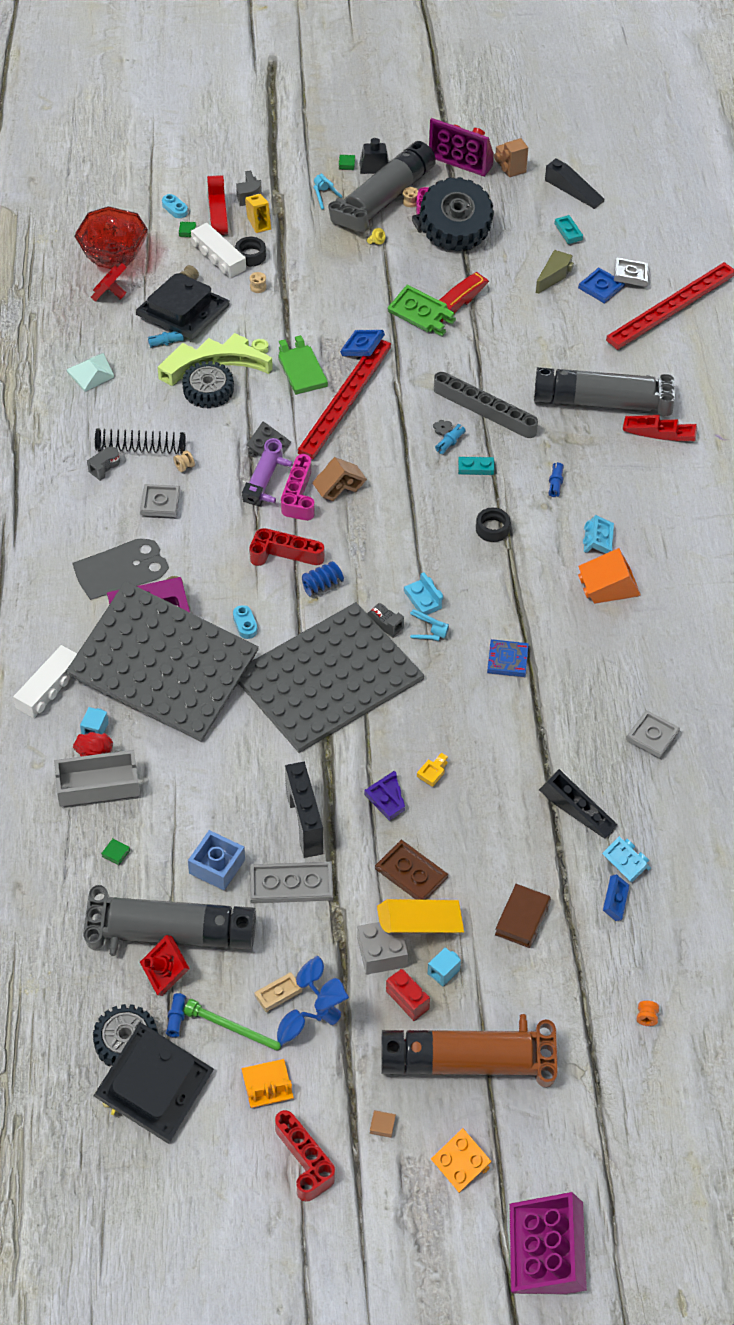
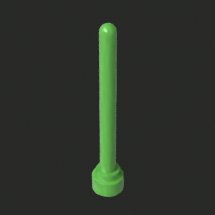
(194, 1009)

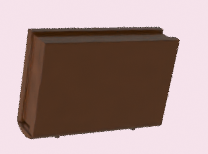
(522, 915)

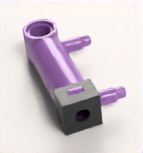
(254, 490)

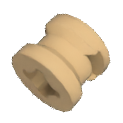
(410, 197)
(257, 282)
(184, 461)

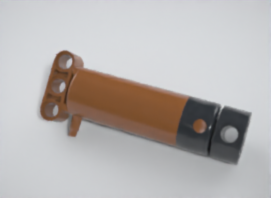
(471, 1052)

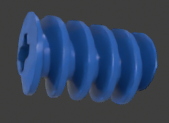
(321, 576)

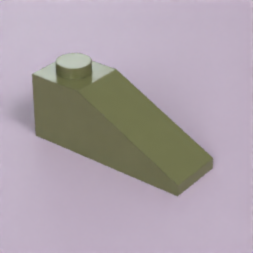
(555, 270)

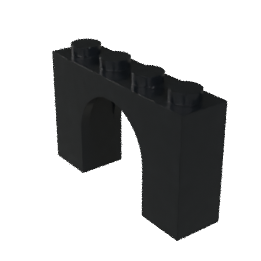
(302, 798)

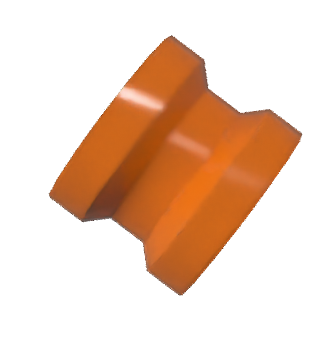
(647, 1013)

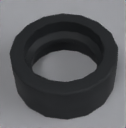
(252, 243)
(493, 514)

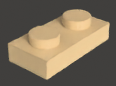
(277, 992)

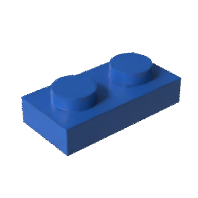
(616, 897)

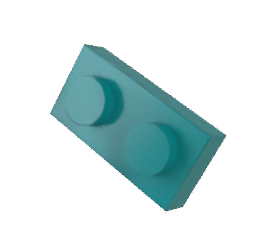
(568, 229)
(475, 465)

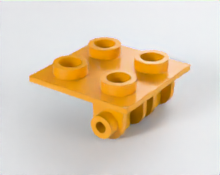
(267, 1083)
(461, 1160)

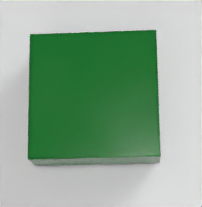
(347, 162)
(185, 228)
(115, 851)

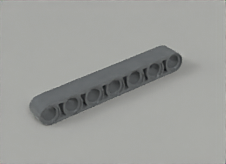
(485, 404)

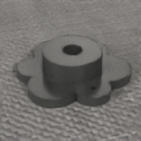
(442, 427)

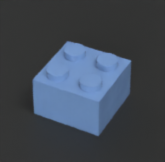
(216, 860)

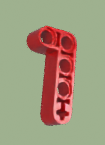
(217, 204)
(286, 546)
(301, 1150)

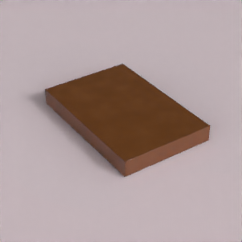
(411, 871)

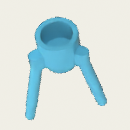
(323, 184)
(438, 628)

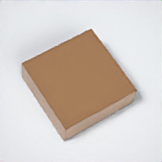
(382, 1123)

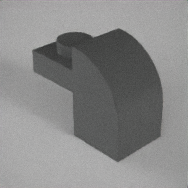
(249, 188)

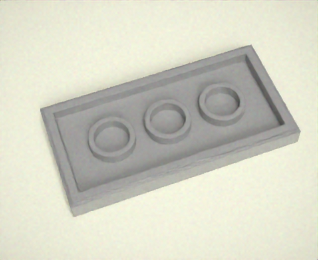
(291, 882)

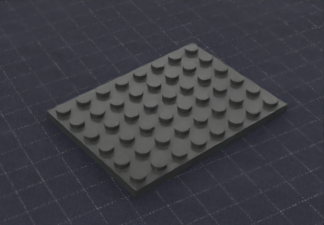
(162, 661)
(328, 676)

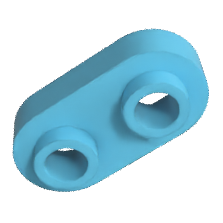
(174, 206)
(243, 618)

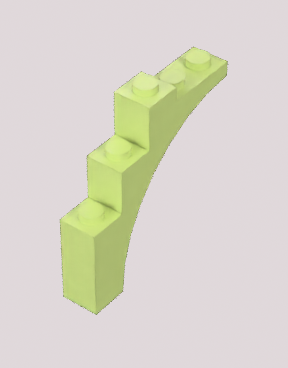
(233, 352)

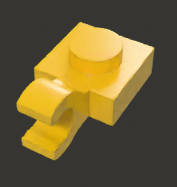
(433, 771)

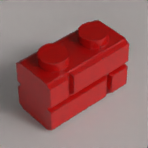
(407, 994)

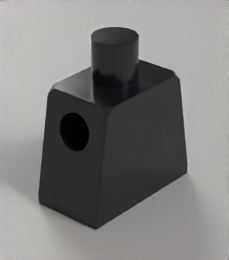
(373, 157)

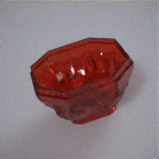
(111, 236)

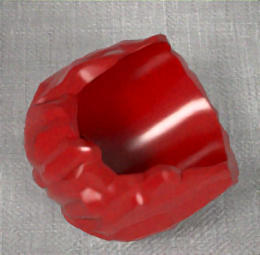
(93, 744)

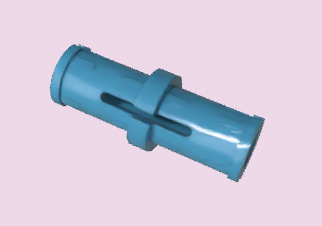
(164, 338)
(450, 439)

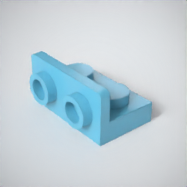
(598, 535)
(424, 595)
(625, 859)

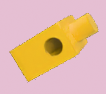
(257, 207)

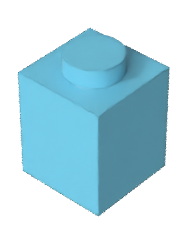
(94, 721)
(444, 966)

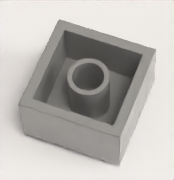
(381, 949)

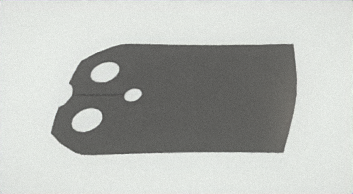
(114, 566)

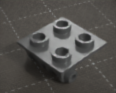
(262, 434)

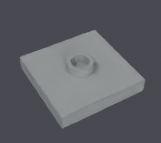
(631, 272)
(160, 500)
(653, 734)

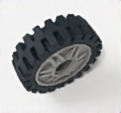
(208, 384)
(115, 1025)

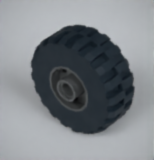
(456, 214)

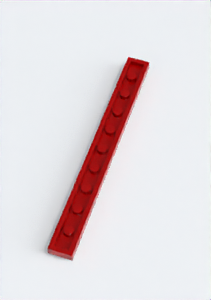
(670, 306)
(343, 400)

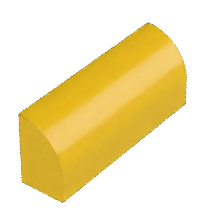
(420, 916)

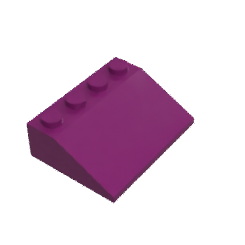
(460, 147)
(548, 1245)

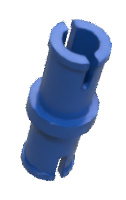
(556, 479)
(176, 1015)

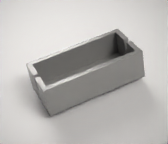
(96, 778)

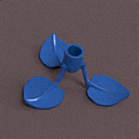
(329, 996)

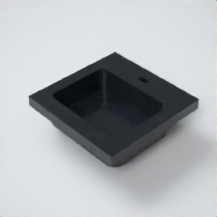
(183, 306)
(151, 1079)

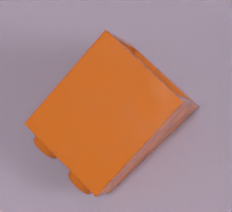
(608, 578)

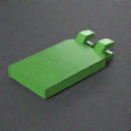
(421, 310)
(301, 367)

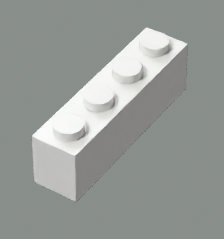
(218, 250)
(45, 683)

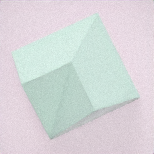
(91, 372)

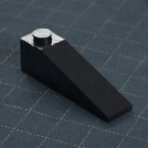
(566, 179)
(576, 803)

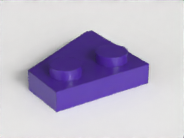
(386, 796)

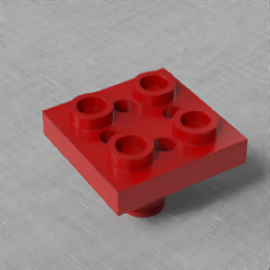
(109, 283)
(159, 964)

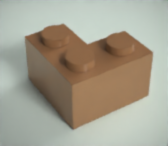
(512, 157)
(337, 477)

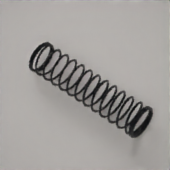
(182, 441)

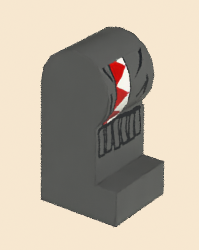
(103, 462)
(387, 619)

